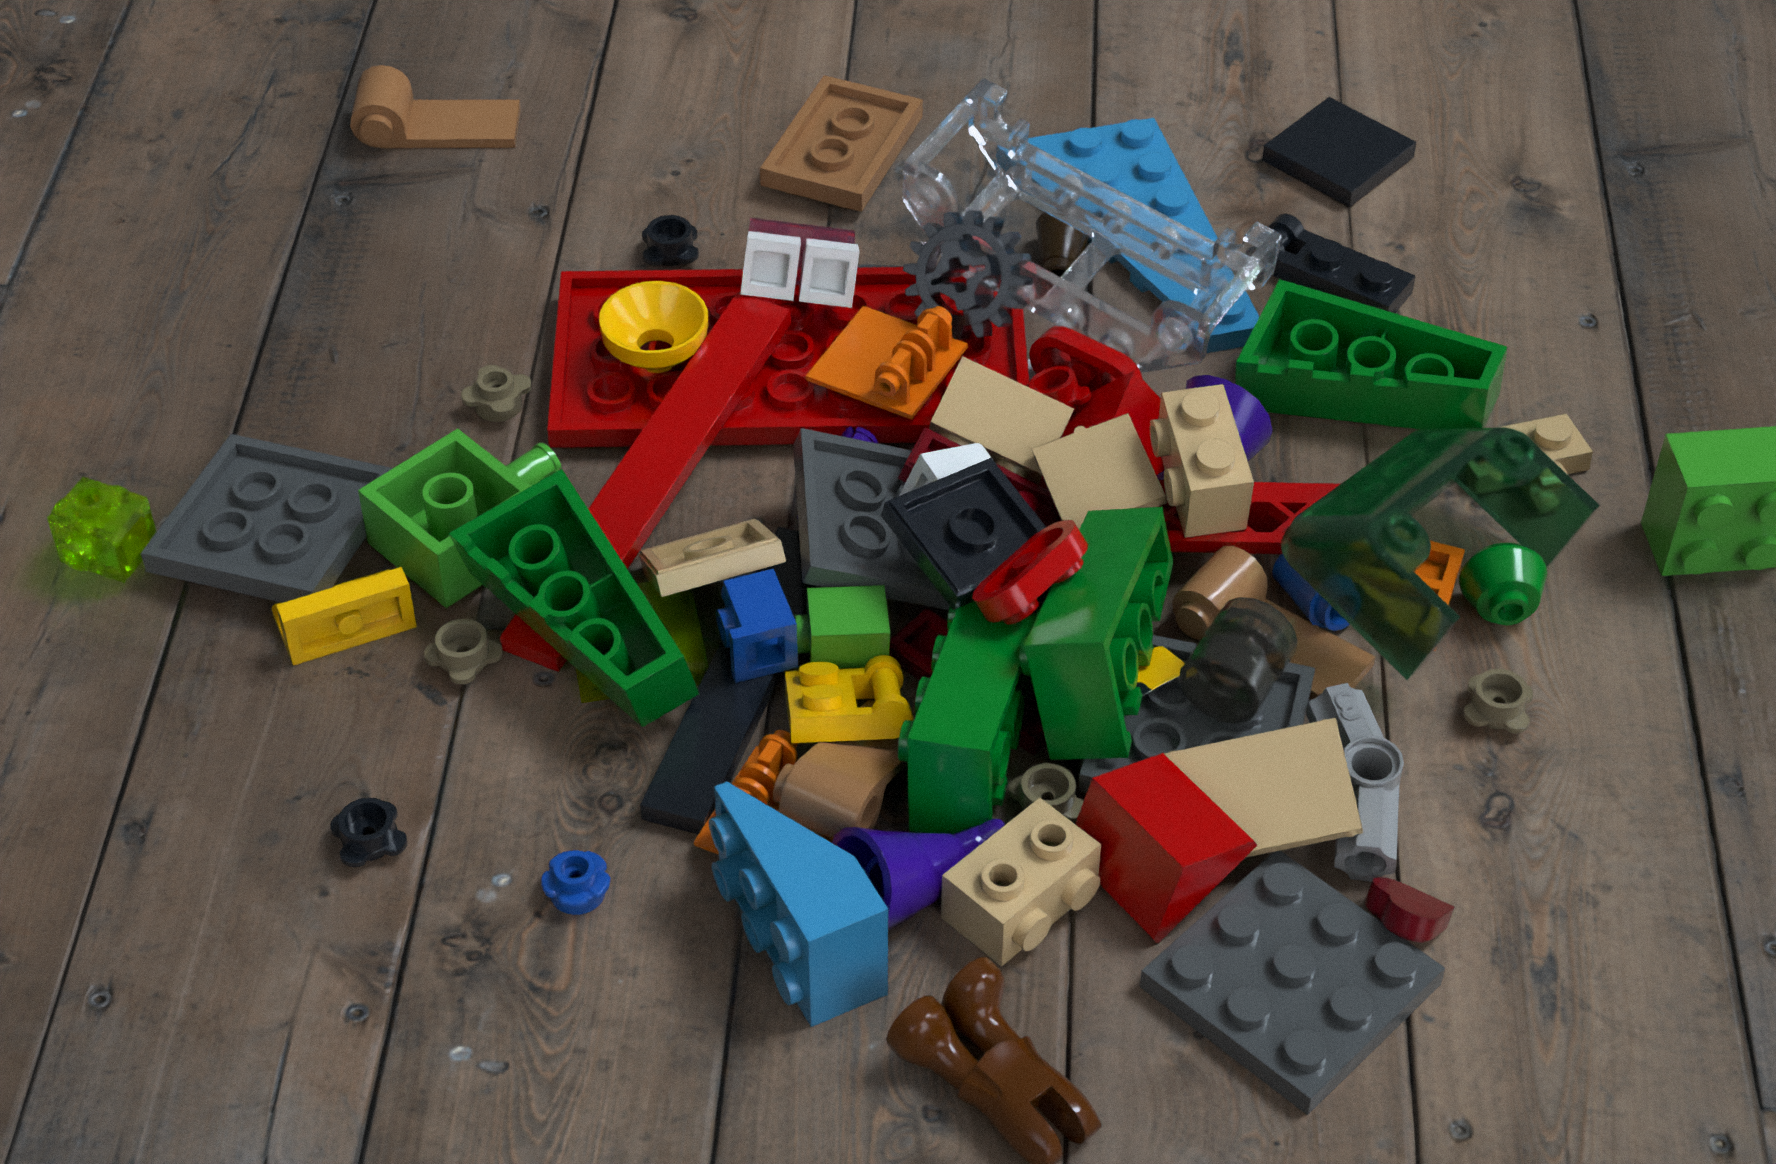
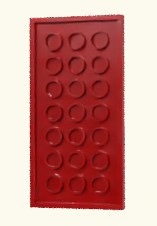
(609, 402)

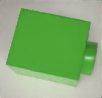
(844, 625)

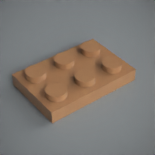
(841, 143)

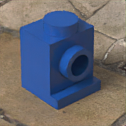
(757, 626)

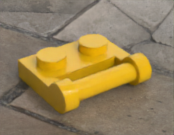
(825, 706)

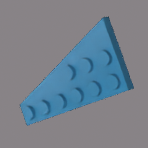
(1142, 165)

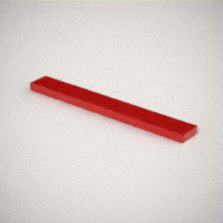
(673, 442)

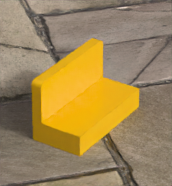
(345, 615)

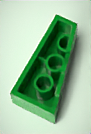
(1366, 364)
(574, 591)
(1098, 634)
(965, 722)

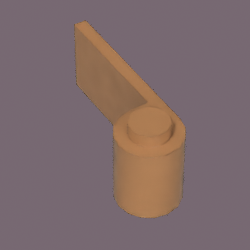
(390, 118)
(1237, 574)
(838, 784)

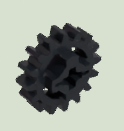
(958, 254)

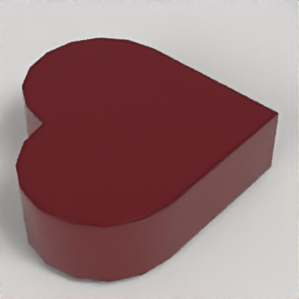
(1407, 910)

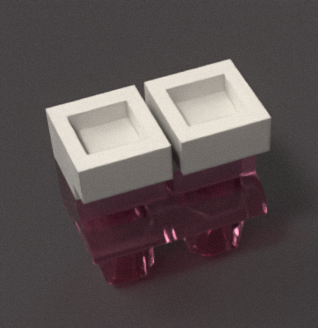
(792, 254)

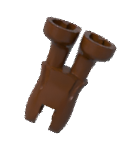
(1009, 1076)

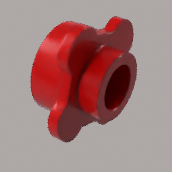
(1061, 385)

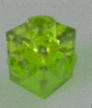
(102, 529)

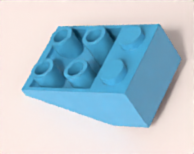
(802, 906)

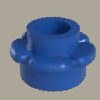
(579, 894)

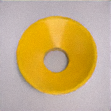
(653, 313)

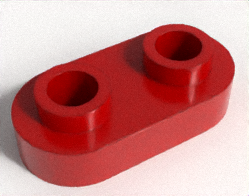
(1091, 360)
(1043, 560)

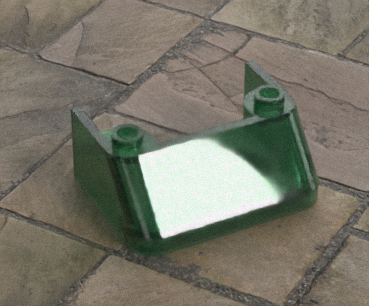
(1365, 545)

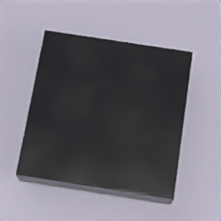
(1339, 151)
(962, 527)

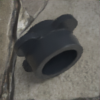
(670, 241)
(364, 818)

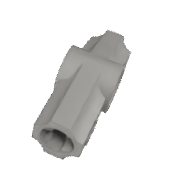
(1375, 776)

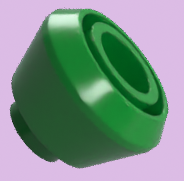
(1504, 582)

